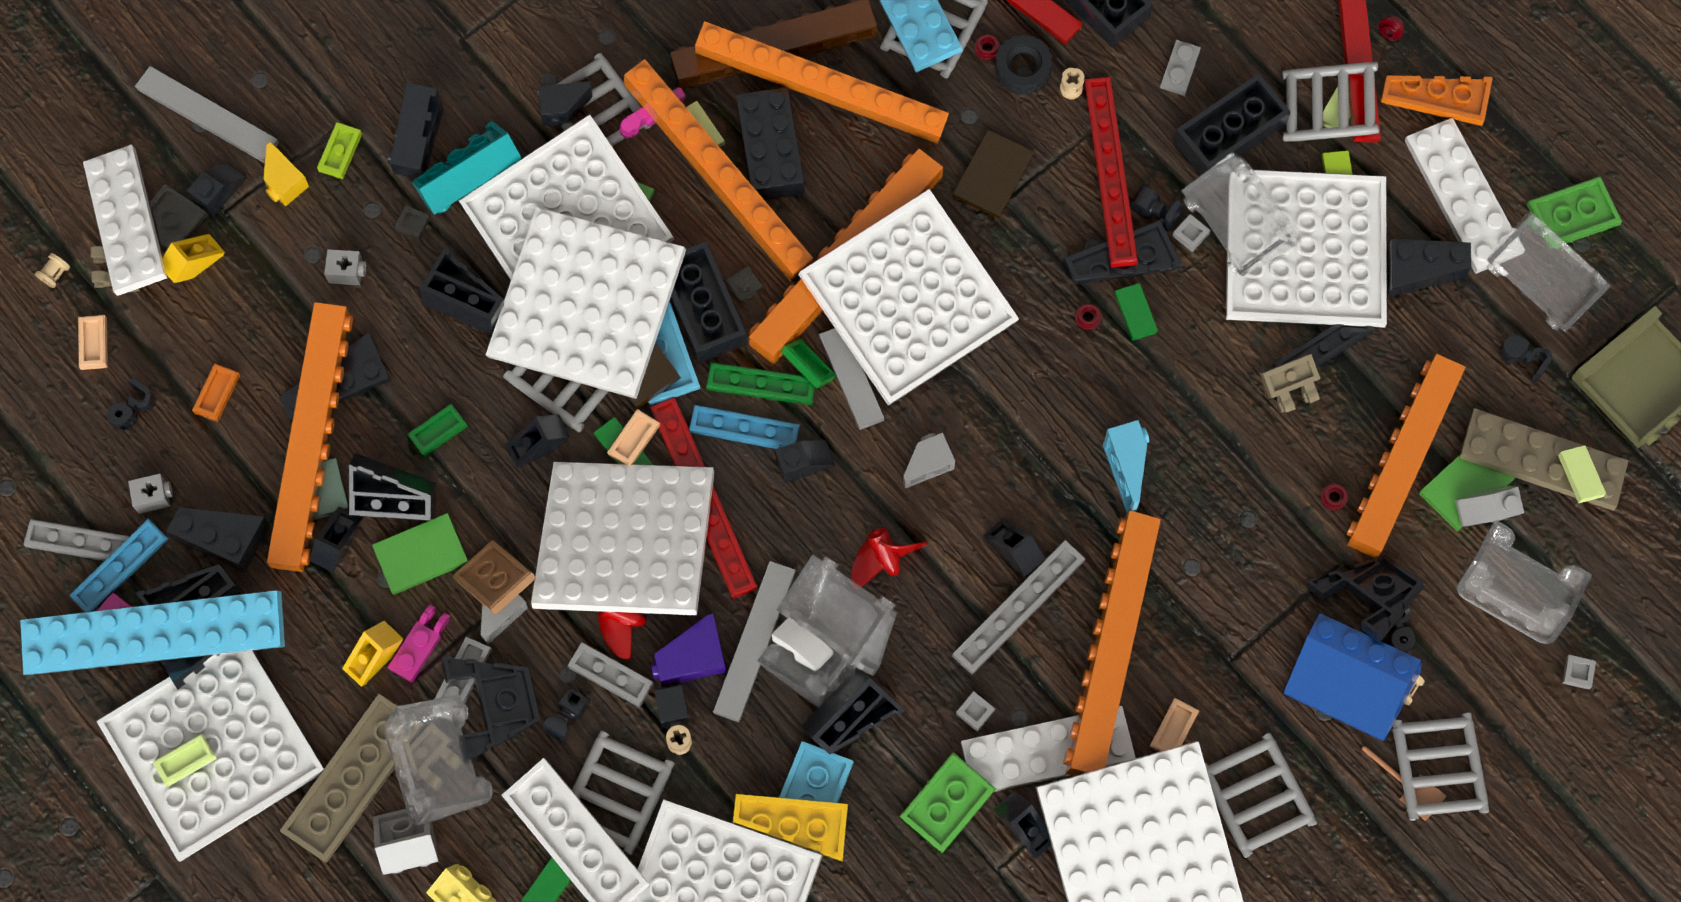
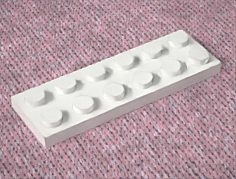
(1460, 189)
(124, 220)
(1035, 752)
(574, 836)

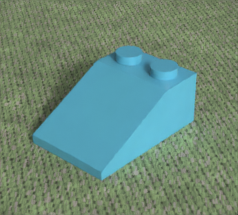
(1126, 455)

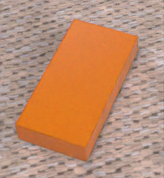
(216, 392)

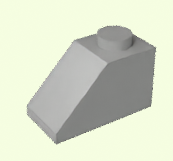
(929, 460)
(1489, 506)
(493, 624)

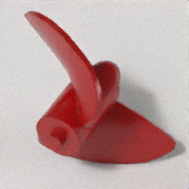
(879, 554)
(617, 630)

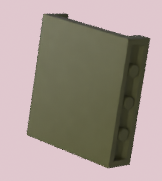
(1637, 379)

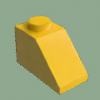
(282, 177)
(190, 257)
(372, 652)

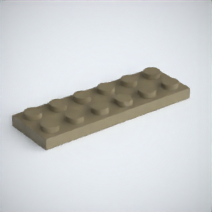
(1534, 456)
(344, 785)

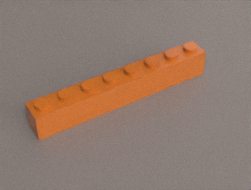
(1406, 455)

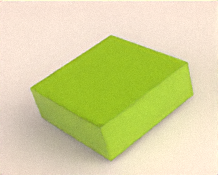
(1337, 163)

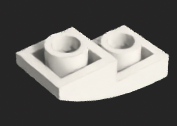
(806, 646)

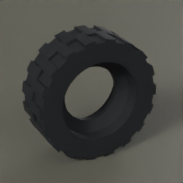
(1027, 45)

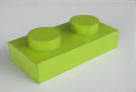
(339, 150)

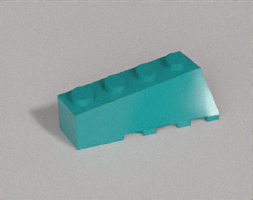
(467, 168)

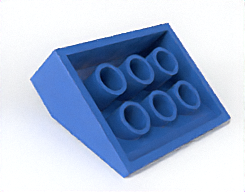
(1352, 677)

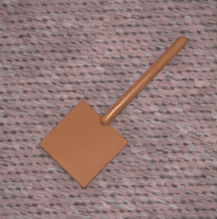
(1423, 795)

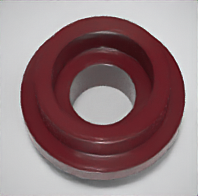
(1391, 27)
(986, 40)
(1091, 310)
(1339, 491)

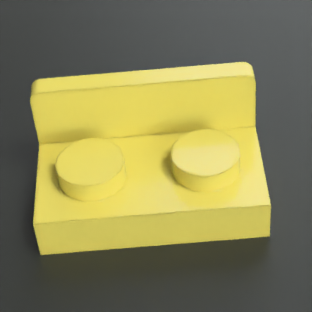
(457, 885)

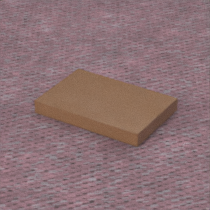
(494, 577)

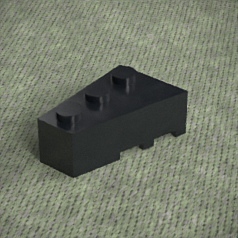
(416, 130)

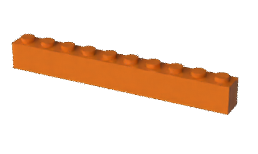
(821, 82)
(717, 170)
(799, 307)
(309, 437)
(1113, 644)

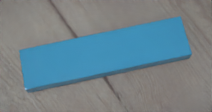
(743, 427)
(119, 566)

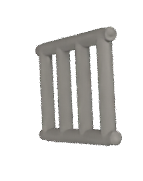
(967, 29)
(614, 81)
(1344, 129)
(555, 406)
(1280, 768)
(1410, 783)
(652, 793)

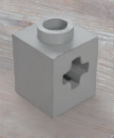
(336, 263)
(141, 490)

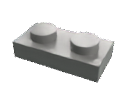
(1180, 67)

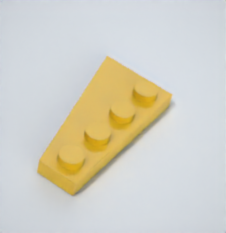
(799, 822)

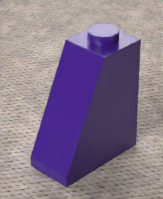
(690, 655)

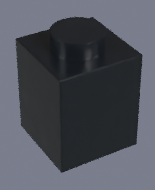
(671, 707)

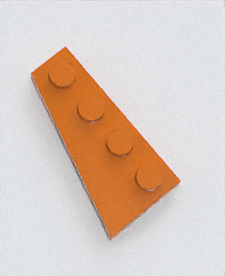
(1450, 98)

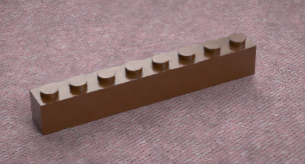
(797, 36)

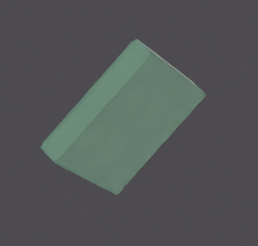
(332, 491)

